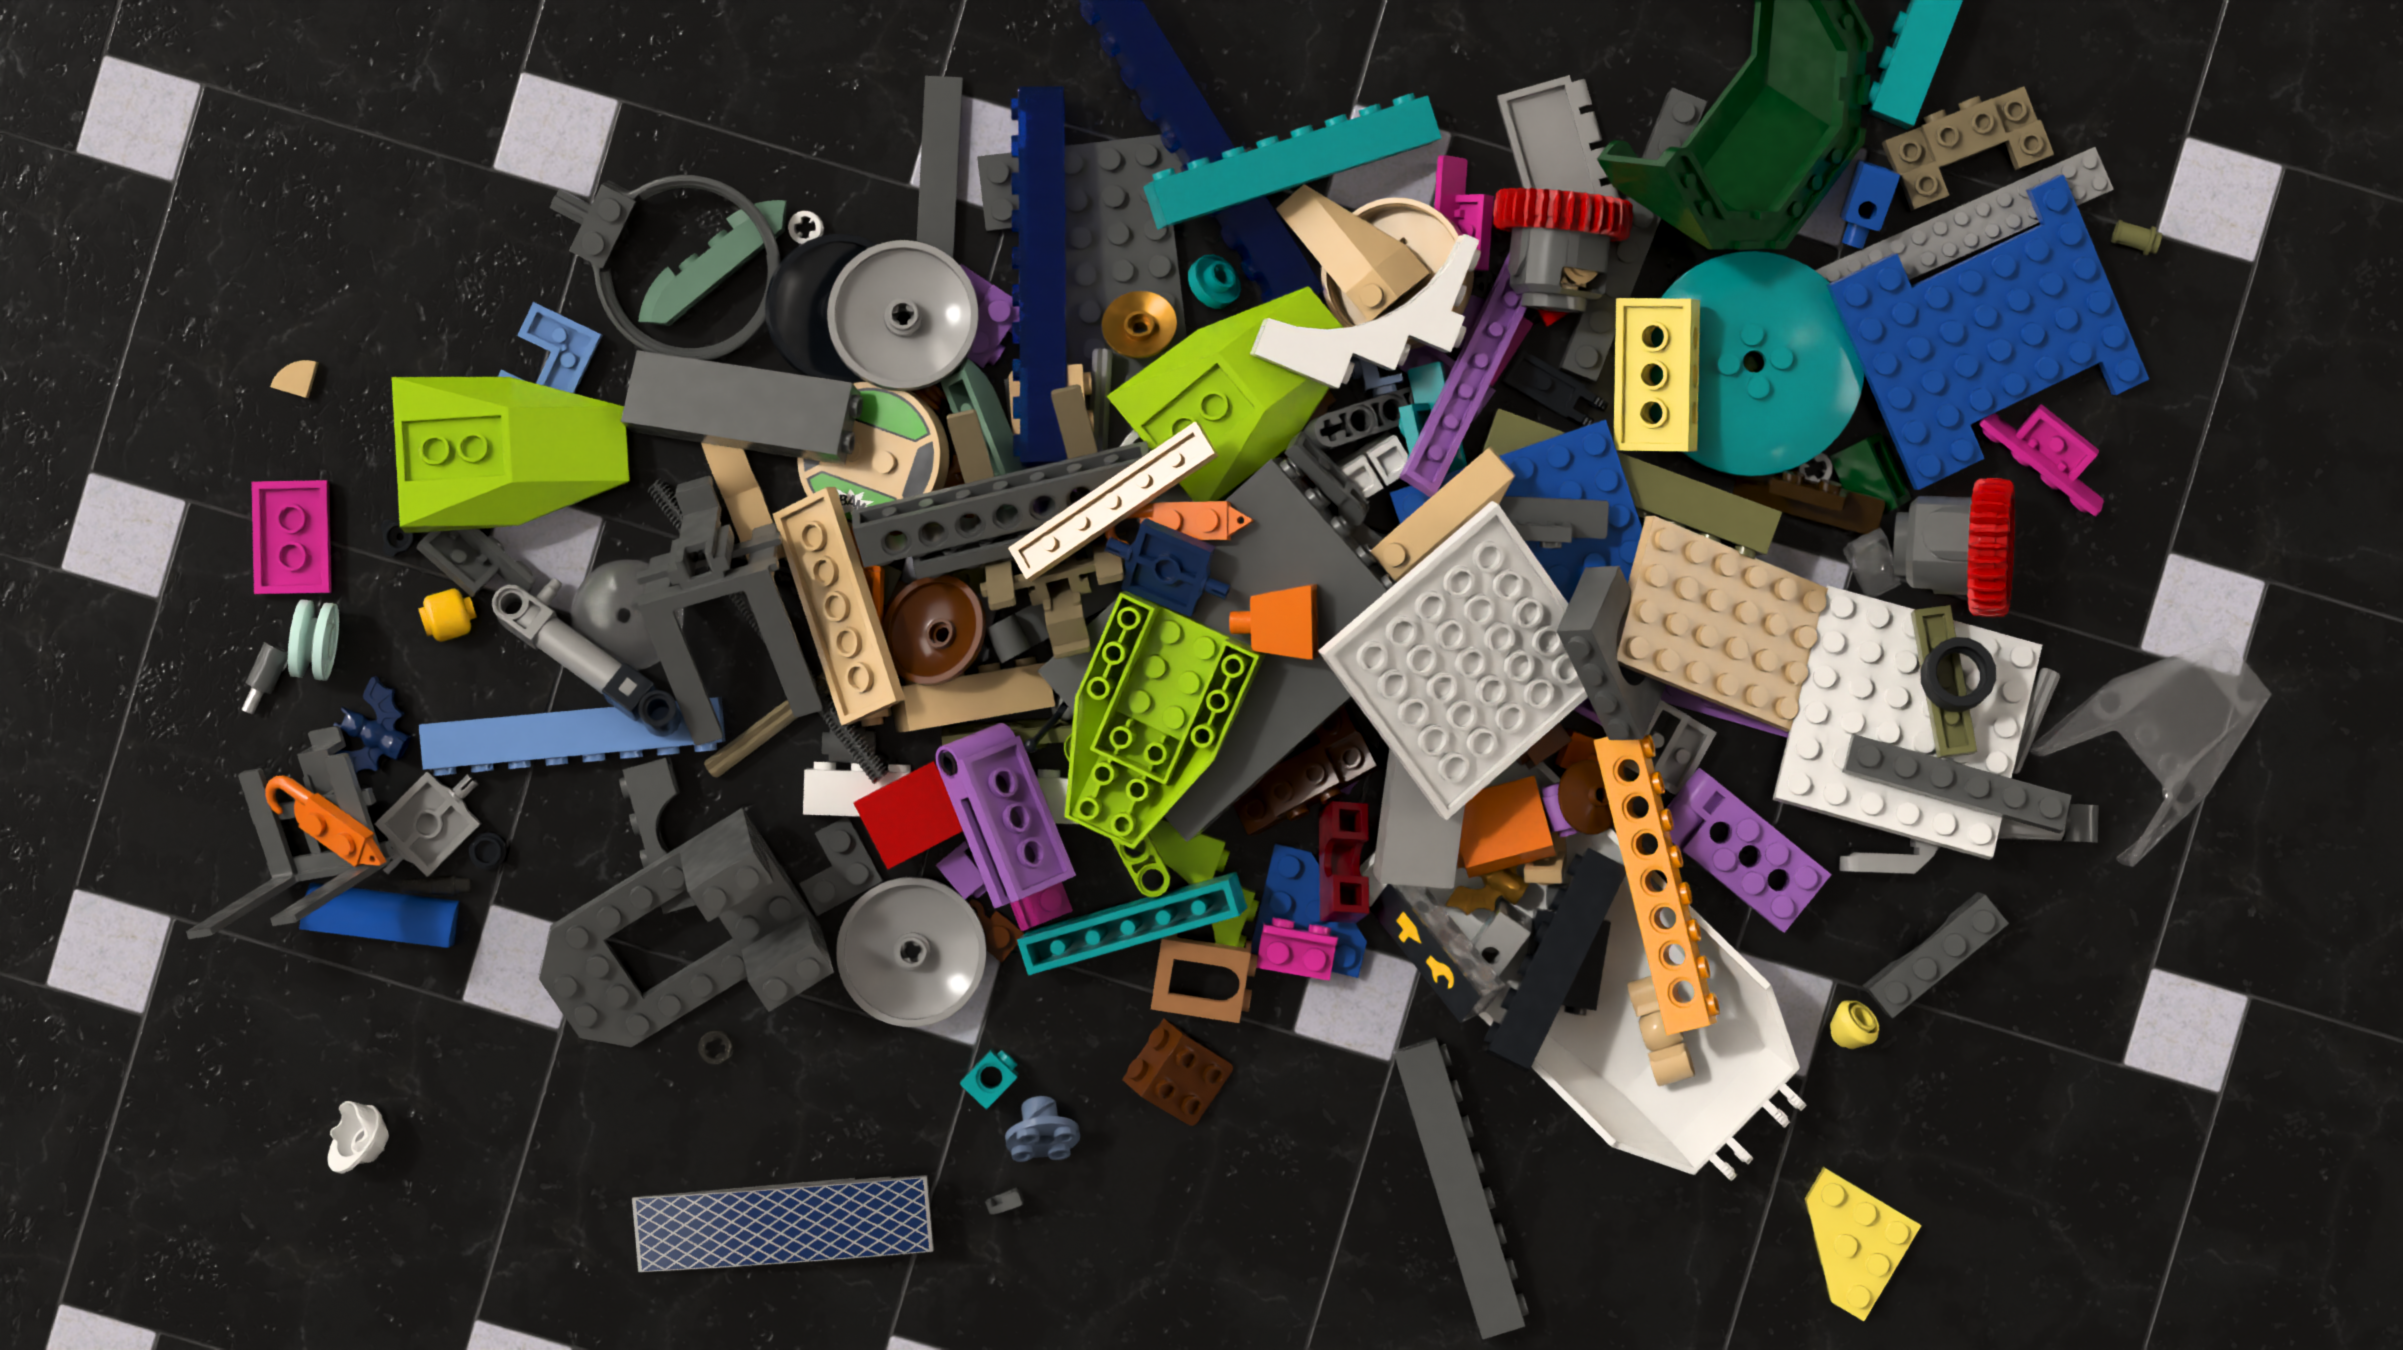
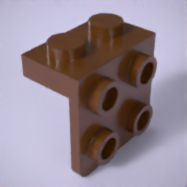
(1177, 1073)

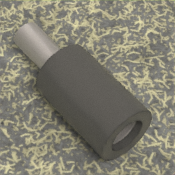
(264, 674)

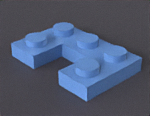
(569, 345)

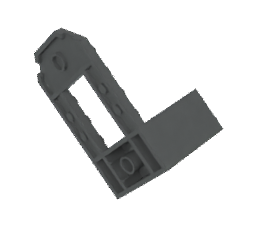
(728, 877)

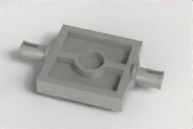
(428, 823)

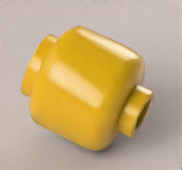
(447, 615)

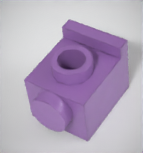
(962, 872)

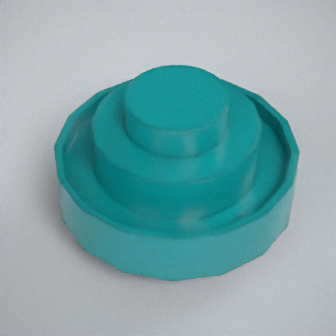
(1214, 281)

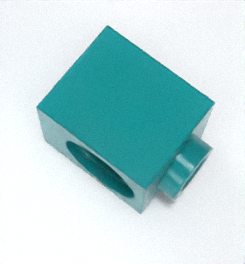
(985, 1093)

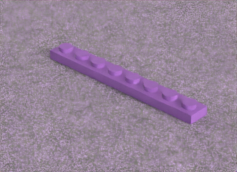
(1465, 387)

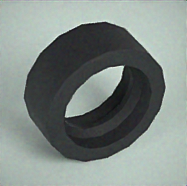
(1938, 694)

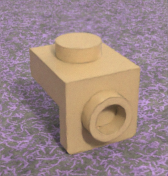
(1550, 869)

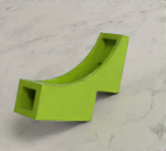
(1196, 863)

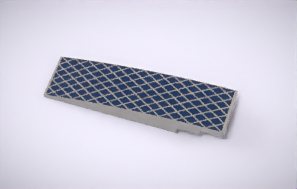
(783, 1223)

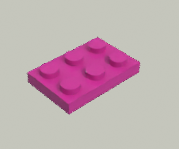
(291, 537)

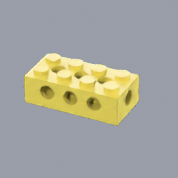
(1633, 366)

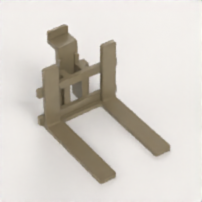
(1063, 584)

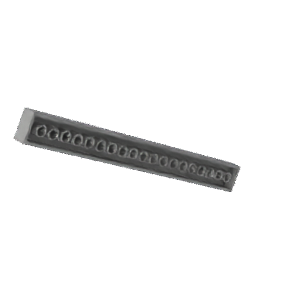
(1977, 221)

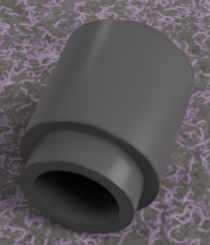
(837, 752)

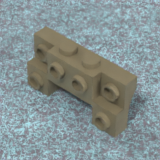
(1962, 134)

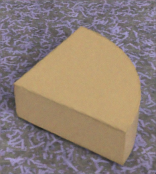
(296, 378)

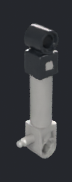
(618, 682)

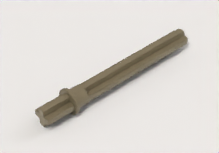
(754, 736)

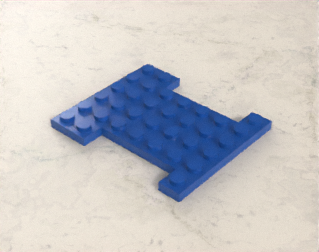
(1984, 333)

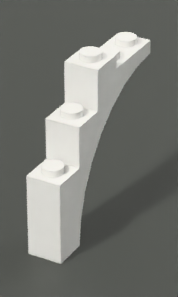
(1425, 318)

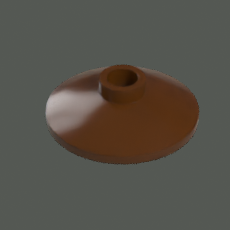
(1579, 801)

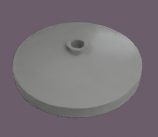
(897, 281)
(904, 987)

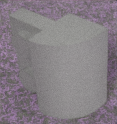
(1678, 746)

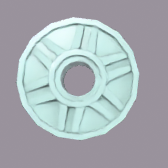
(313, 640)

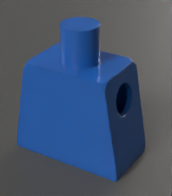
(1867, 184)

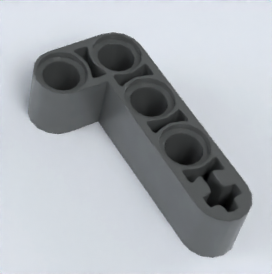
(1369, 418)
(1029, 627)

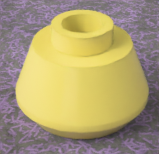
(1854, 1025)

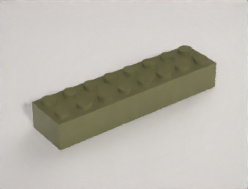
(1660, 492)

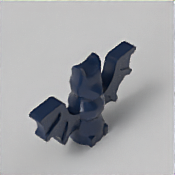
(377, 735)

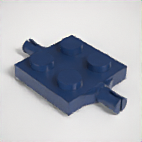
(1168, 567)

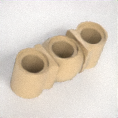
(1668, 1056)

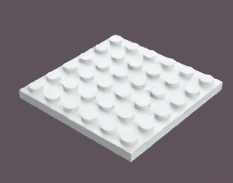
(1462, 661)
(1869, 685)

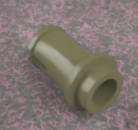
(2137, 237)

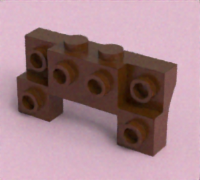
(1310, 776)

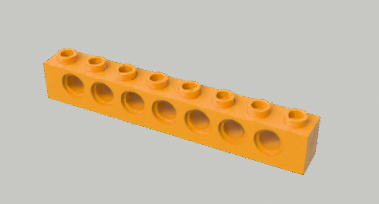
(1648, 902)

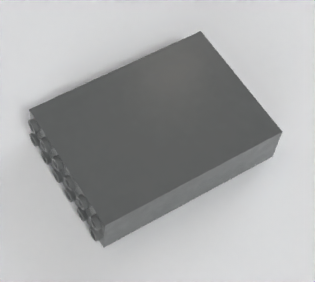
(1286, 546)

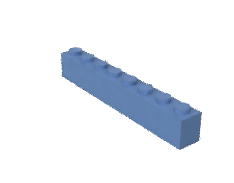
(549, 737)

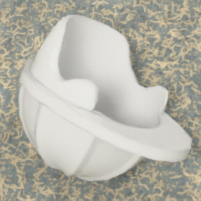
(357, 1137)

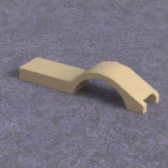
(739, 490)

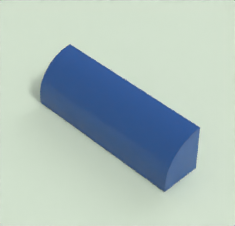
(386, 917)

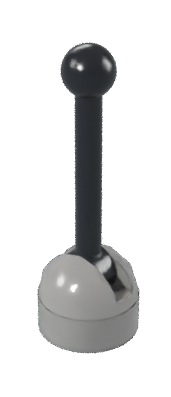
(1059, 711)

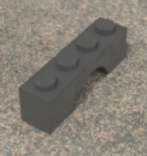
(650, 790)
(1945, 949)

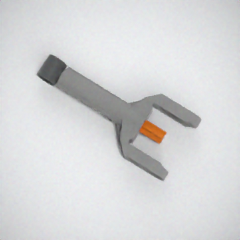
(2080, 826)

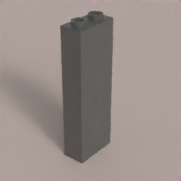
(742, 407)

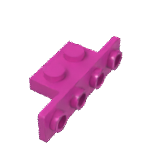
(1468, 212)
(2052, 450)

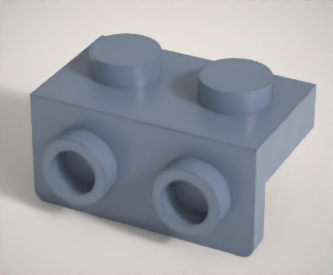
(1370, 378)

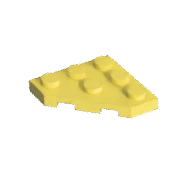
(1856, 1241)

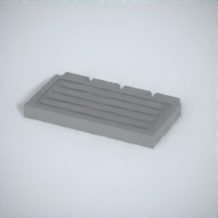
(1553, 137)

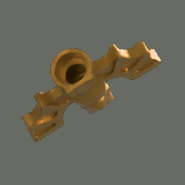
(1497, 884)

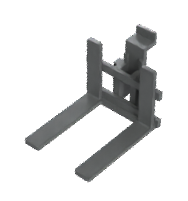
(700, 531)
(337, 782)

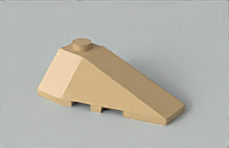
(1358, 256)
(1444, 513)

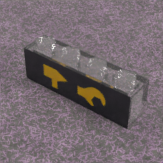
(1438, 949)

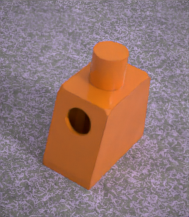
(1281, 622)

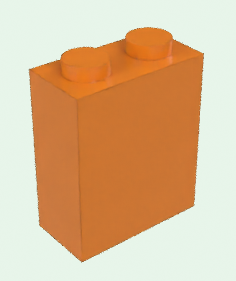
(1504, 828)

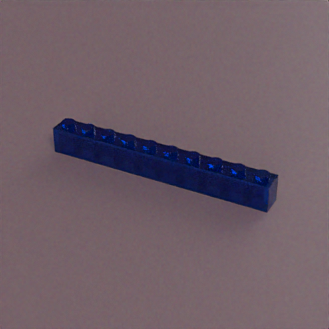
(1193, 134)
(1041, 271)

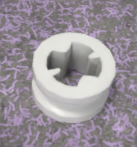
(797, 219)

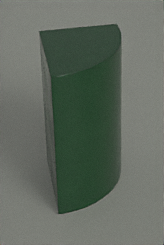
(1871, 471)

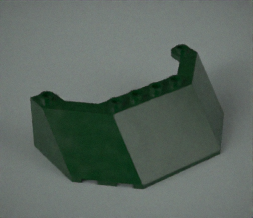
(1769, 138)

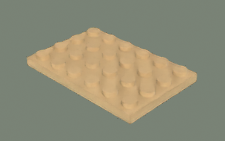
(1719, 623)

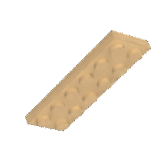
(838, 606)

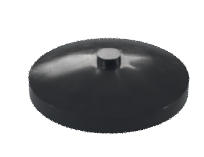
(799, 304)

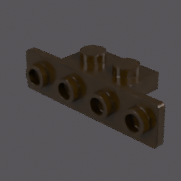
(1813, 500)

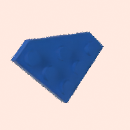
(1294, 895)

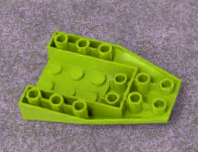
(1238, 399)
(499, 451)
(1151, 716)

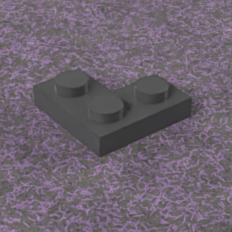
(850, 870)

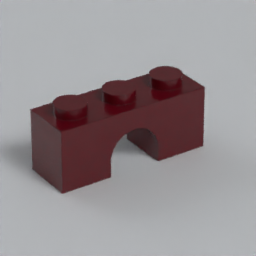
(1341, 839)

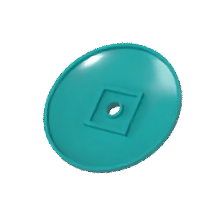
(1809, 371)

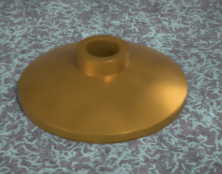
(1138, 311)

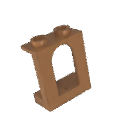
(1232, 957)

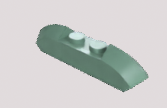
(674, 295)
(970, 389)

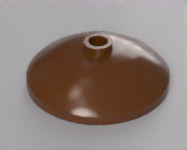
(917, 627)

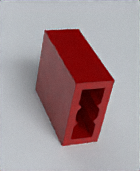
(909, 815)

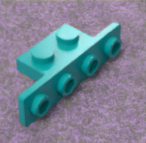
(1426, 387)

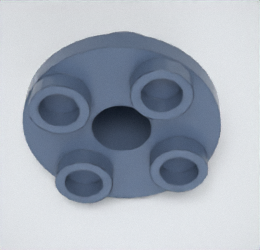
(1042, 1132)

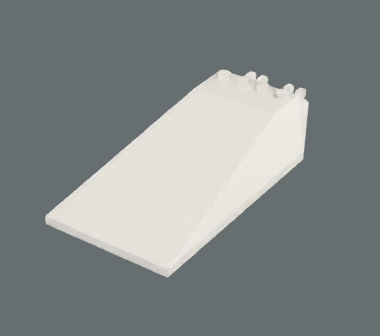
(1601, 1057)

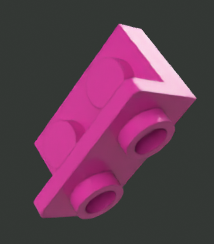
(1297, 950)

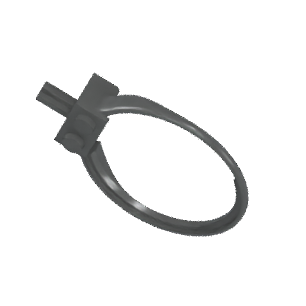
(602, 225)

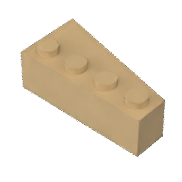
(974, 696)

